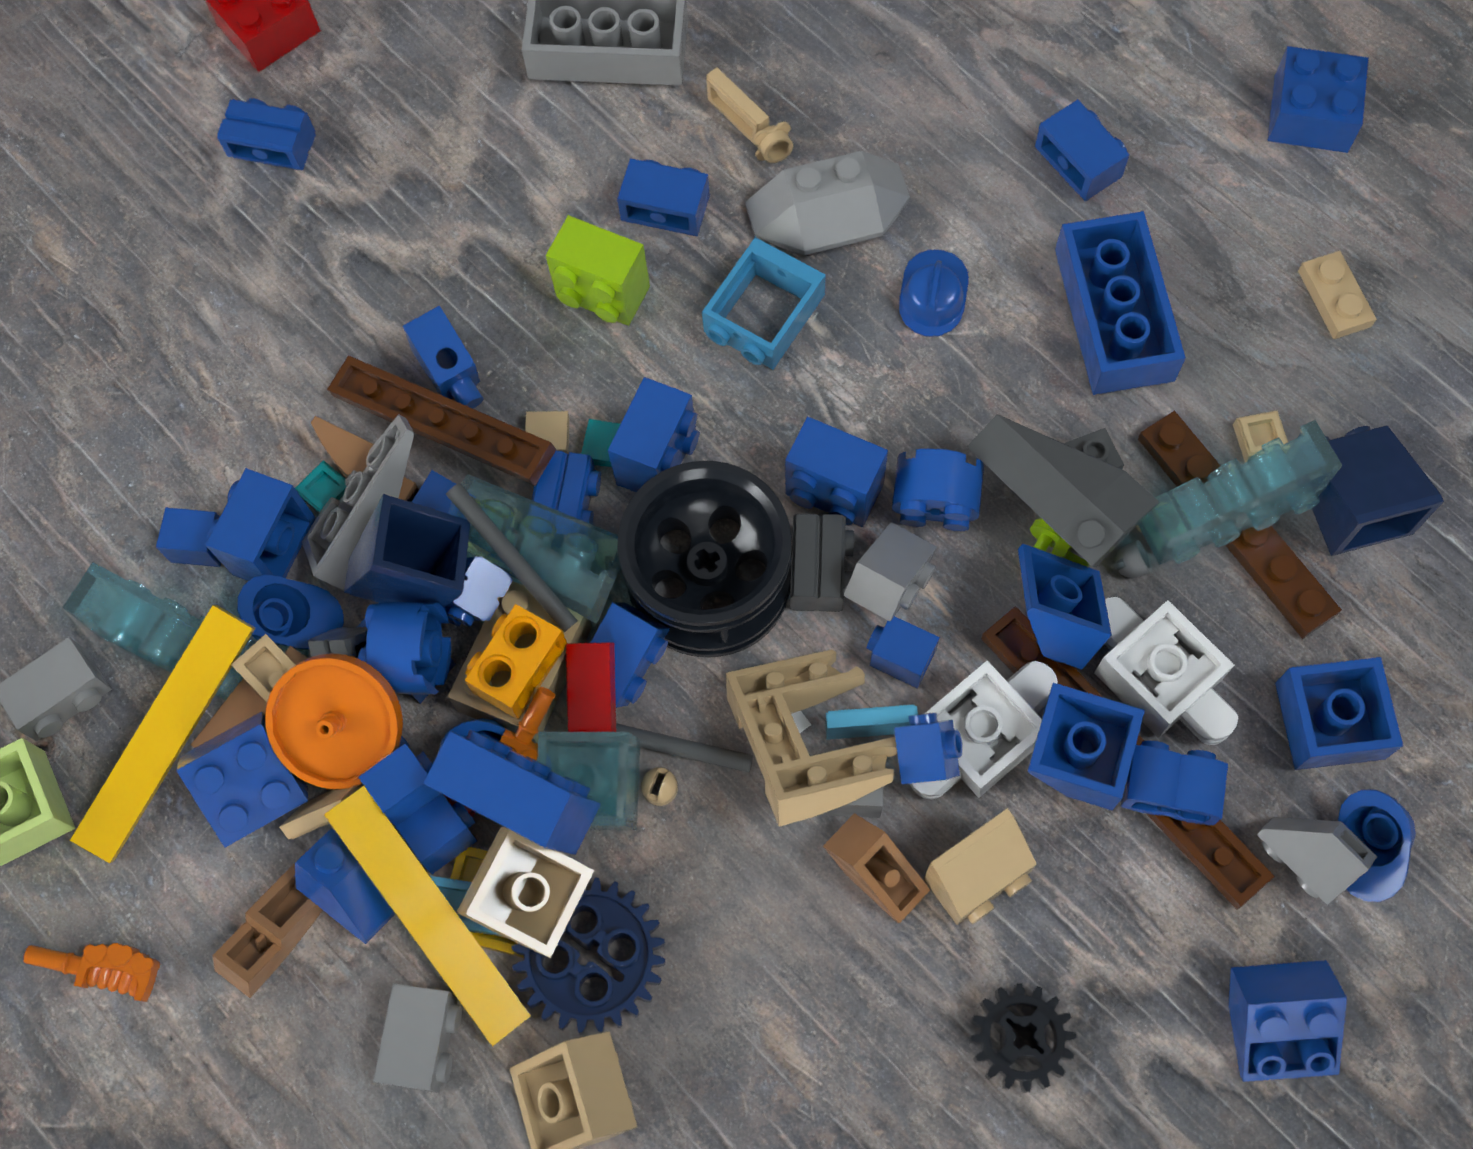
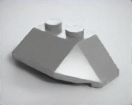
(829, 203)

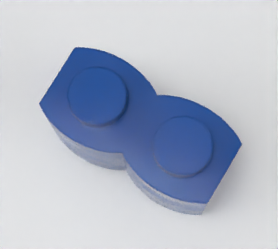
(1176, 784)

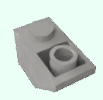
(1319, 852)

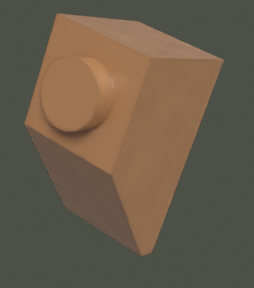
(877, 867)

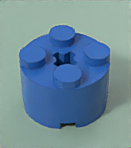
(937, 488)
(408, 645)

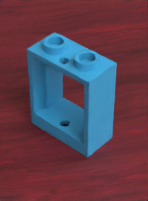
(779, 270)

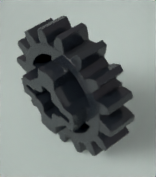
(1039, 1054)

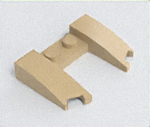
(794, 781)

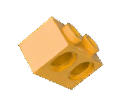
(527, 665)

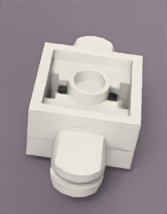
(1180, 662)
(994, 722)

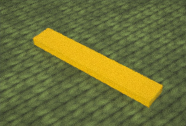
(162, 734)
(427, 915)

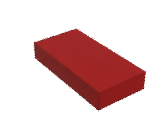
(591, 687)

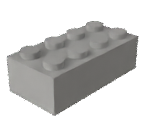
(606, 40)

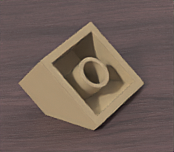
(981, 869)
(525, 892)
(573, 1094)

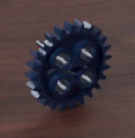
(563, 990)

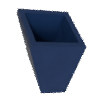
(1375, 493)
(409, 555)

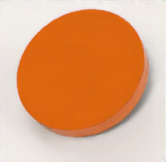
(333, 720)

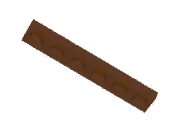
(443, 420)
(1260, 552)

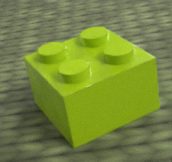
(598, 270)

